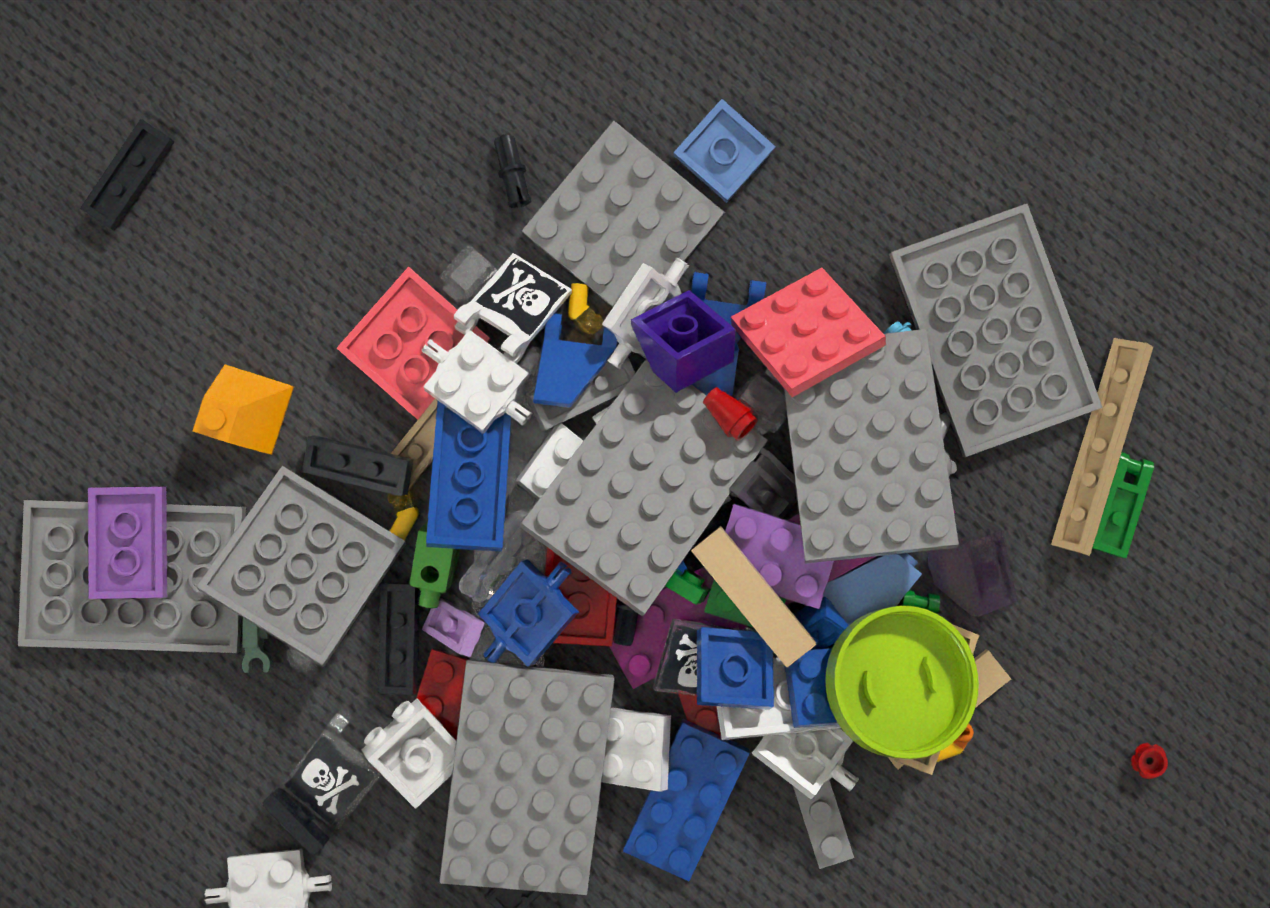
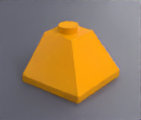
(244, 409)

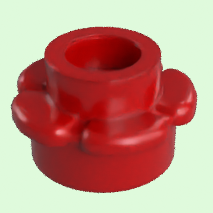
(1156, 767)

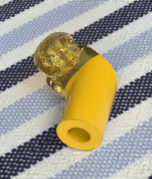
(580, 312)
(406, 512)

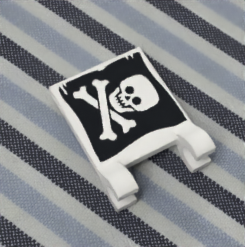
(516, 302)

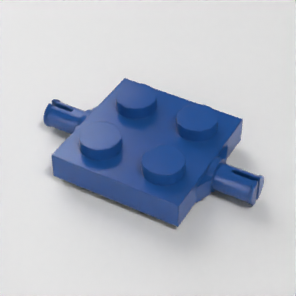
(527, 612)

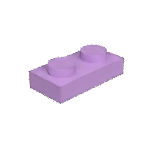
(454, 627)

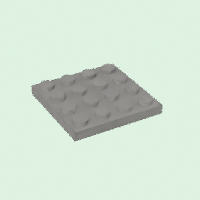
(621, 212)
(301, 566)

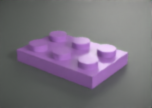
(127, 542)
(778, 555)

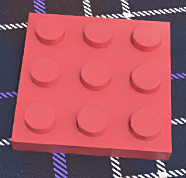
(808, 331)
(392, 337)

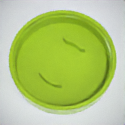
(902, 682)

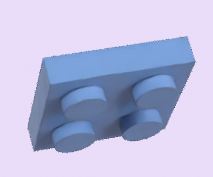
(724, 150)

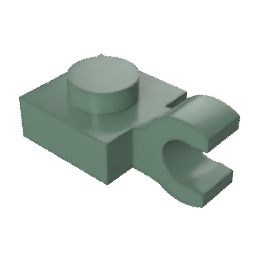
(253, 643)

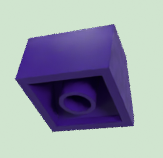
(684, 340)

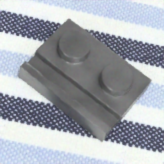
(766, 486)

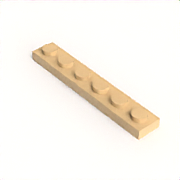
(1102, 446)

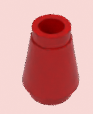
(730, 414)

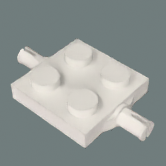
(643, 293)
(476, 381)
(808, 758)
(268, 881)

